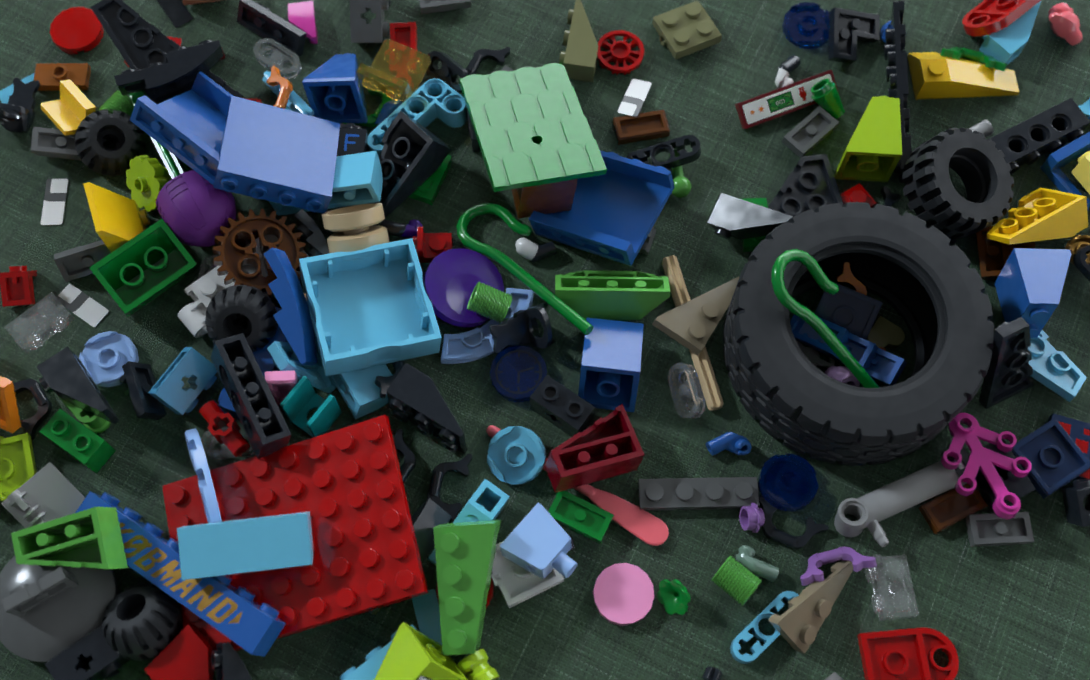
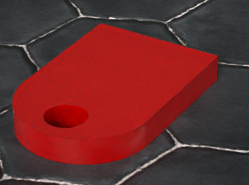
(994, 15)
(906, 655)

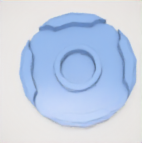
(106, 355)

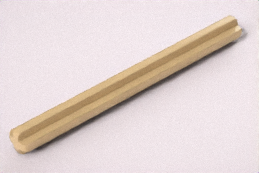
(701, 361)

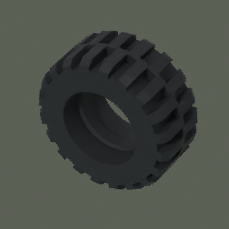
(979, 167)

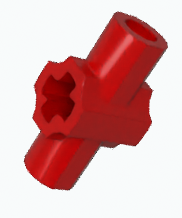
(230, 437)

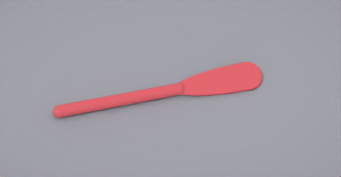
(626, 514)

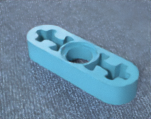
(744, 636)

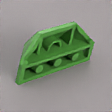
(612, 293)

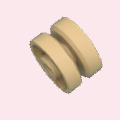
(355, 227)

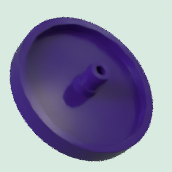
(452, 280)

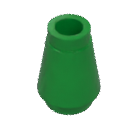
(828, 98)

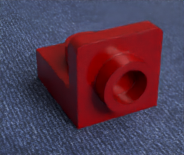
(431, 244)
(17, 286)

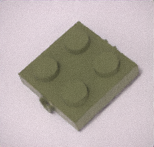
(686, 29)

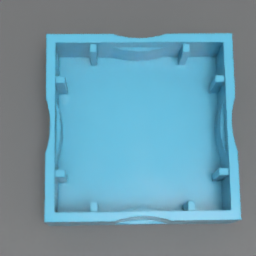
(369, 307)

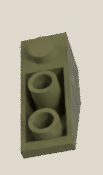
(581, 45)

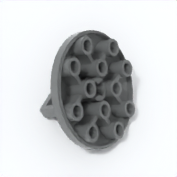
(51, 607)

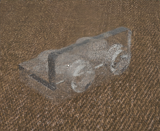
(39, 323)
(892, 588)

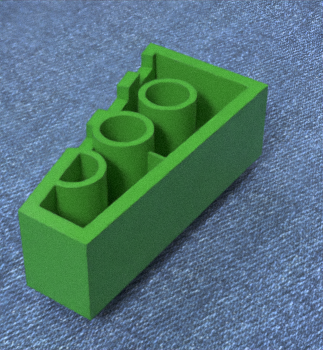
(464, 578)

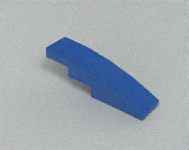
(295, 315)
(876, 362)

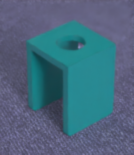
(302, 400)

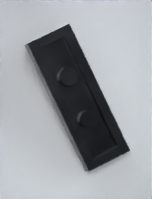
(269, 25)

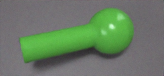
(681, 184)

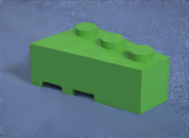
(76, 540)

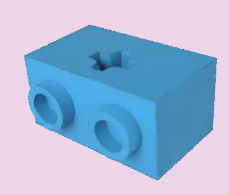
(169, 386)

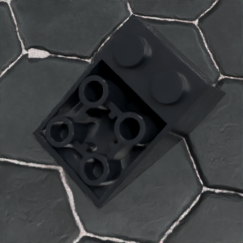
(419, 401)

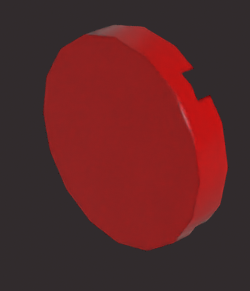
(76, 30)

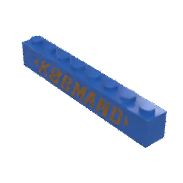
(210, 598)

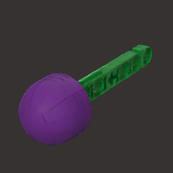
(190, 202)

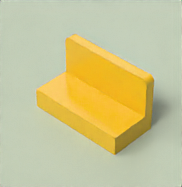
(69, 109)

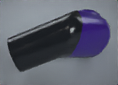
(400, 229)

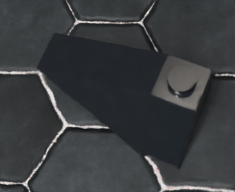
(407, 160)

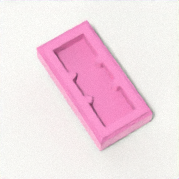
(281, 383)

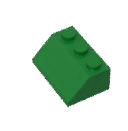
(144, 267)

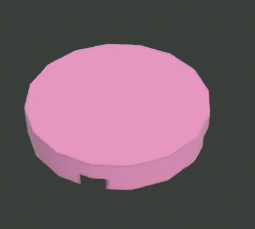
(623, 594)

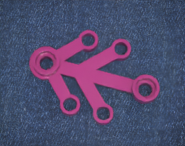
(985, 460)

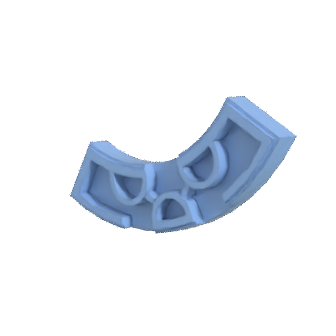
(479, 341)
(202, 470)

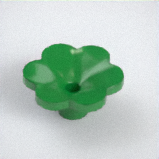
(673, 596)

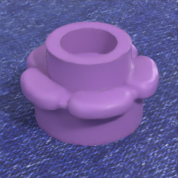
(751, 517)

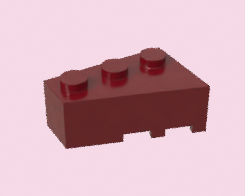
(596, 453)

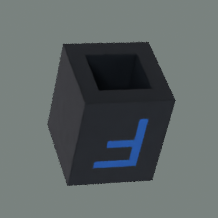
(352, 141)

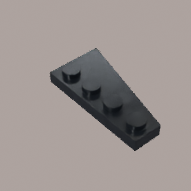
(1009, 363)

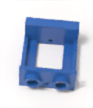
(1060, 158)

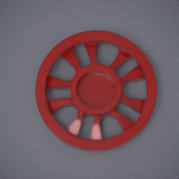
(620, 52)

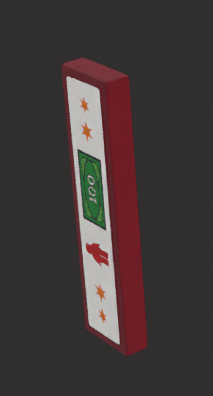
(779, 101)

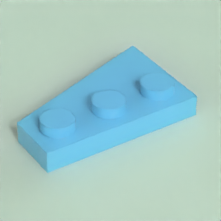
(1054, 368)

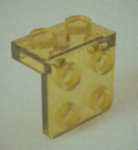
(395, 70)

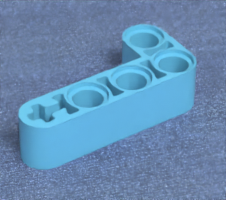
(429, 108)

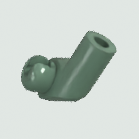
(756, 566)

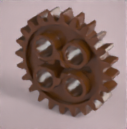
(233, 257)

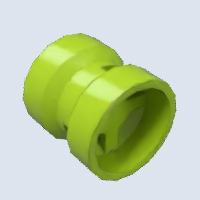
(477, 667)

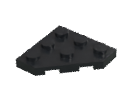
(807, 187)

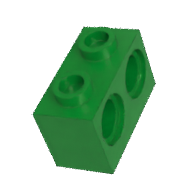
(78, 441)

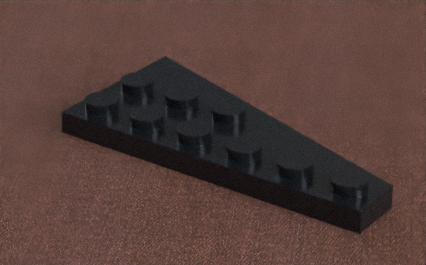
(141, 42)
(898, 77)

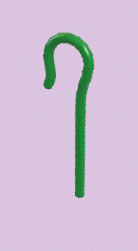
(525, 230)
(808, 316)

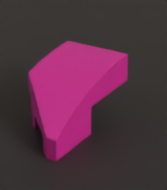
(303, 16)

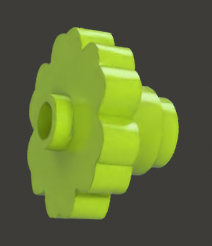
(146, 180)

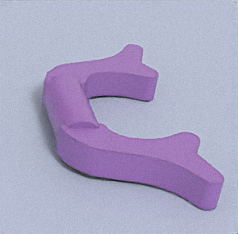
(841, 553)

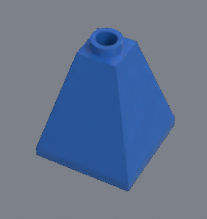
(337, 90)

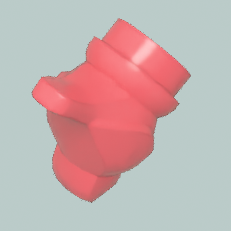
(1065, 23)

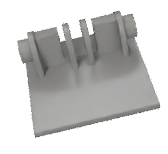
(44, 498)

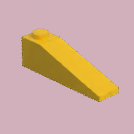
(947, 77)
(1042, 216)

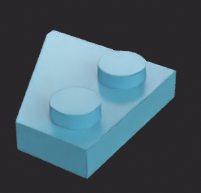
(286, 360)

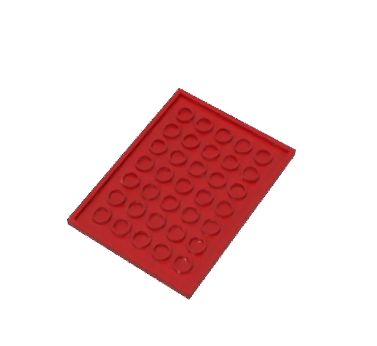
(358, 522)

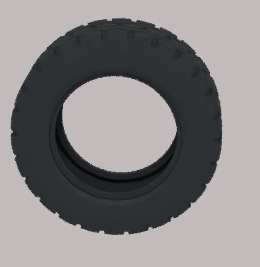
(910, 271)

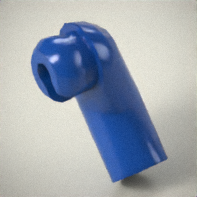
(386, 110)
(730, 442)

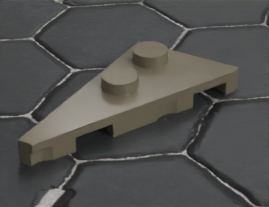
(697, 319)
(811, 608)

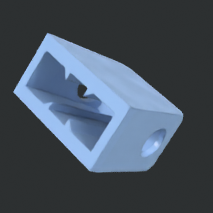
(539, 545)

